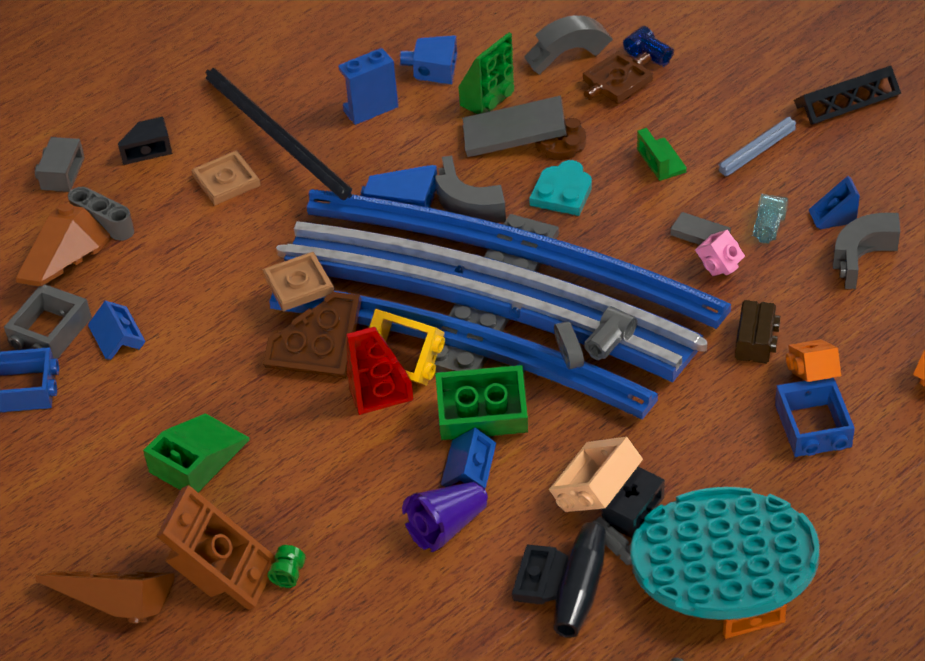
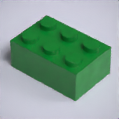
(483, 400)

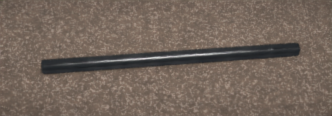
(279, 134)

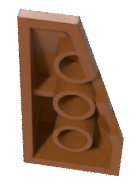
(63, 241)
(119, 595)

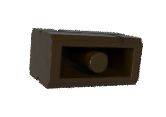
(756, 331)

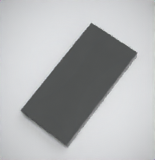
(514, 126)

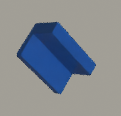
(115, 327)
(469, 459)

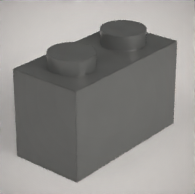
(60, 164)

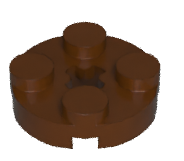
(565, 148)

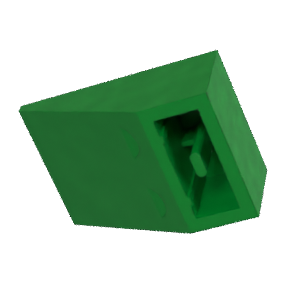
(489, 78)
(193, 451)

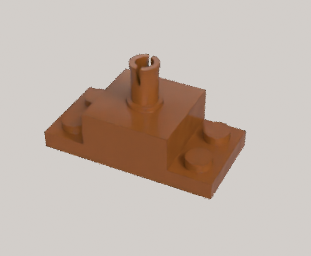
(214, 550)

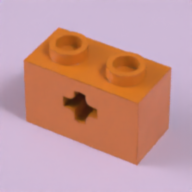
(814, 360)

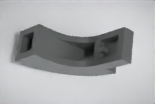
(566, 34)
(471, 201)
(863, 236)

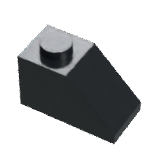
(145, 141)

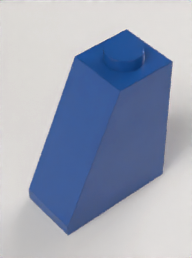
(407, 186)

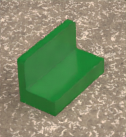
(659, 155)

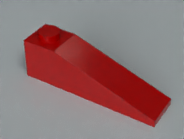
(375, 373)

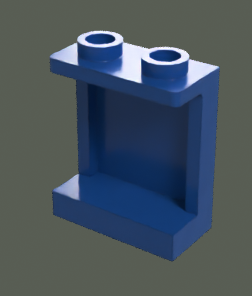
(369, 86)

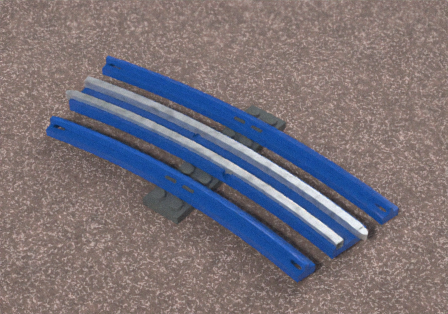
(504, 288)

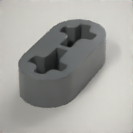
(569, 345)

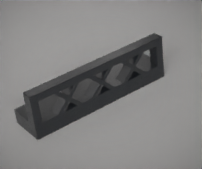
(843, 88)

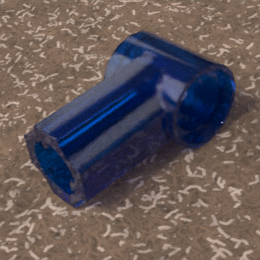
(644, 41)

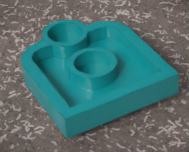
(562, 188)

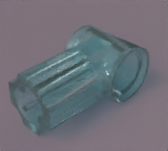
(770, 213)

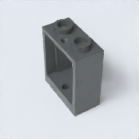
(47, 298)

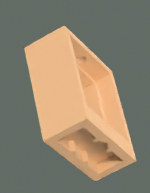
(595, 474)

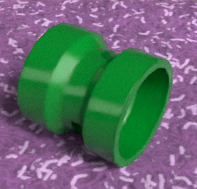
(285, 569)

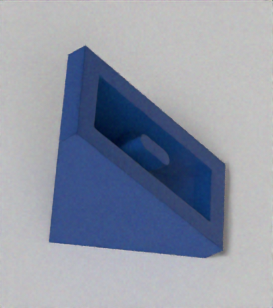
(837, 206)

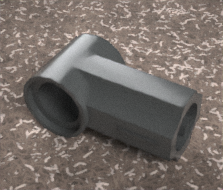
(613, 328)

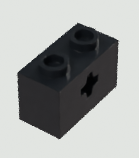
(634, 501)

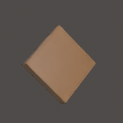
(225, 177)
(298, 281)

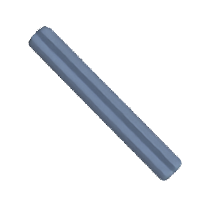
(757, 146)

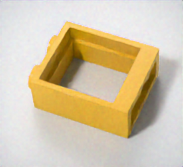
(432, 346)

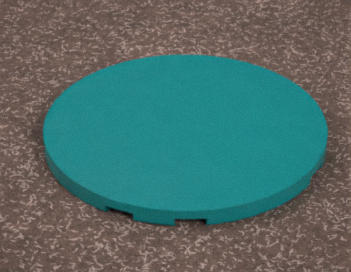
(725, 553)

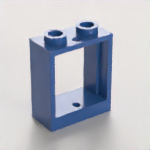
(23, 363)
(820, 392)

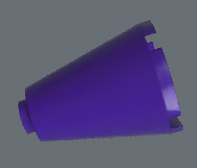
(442, 513)

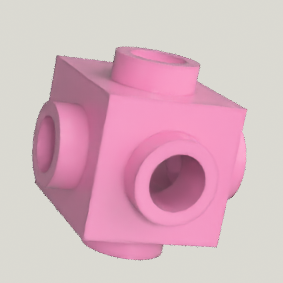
(720, 253)

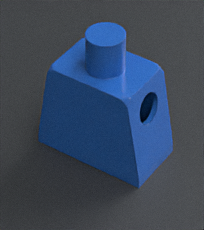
(432, 59)

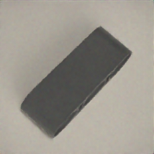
(108, 213)

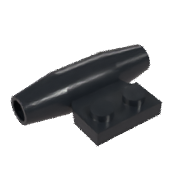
(569, 578)

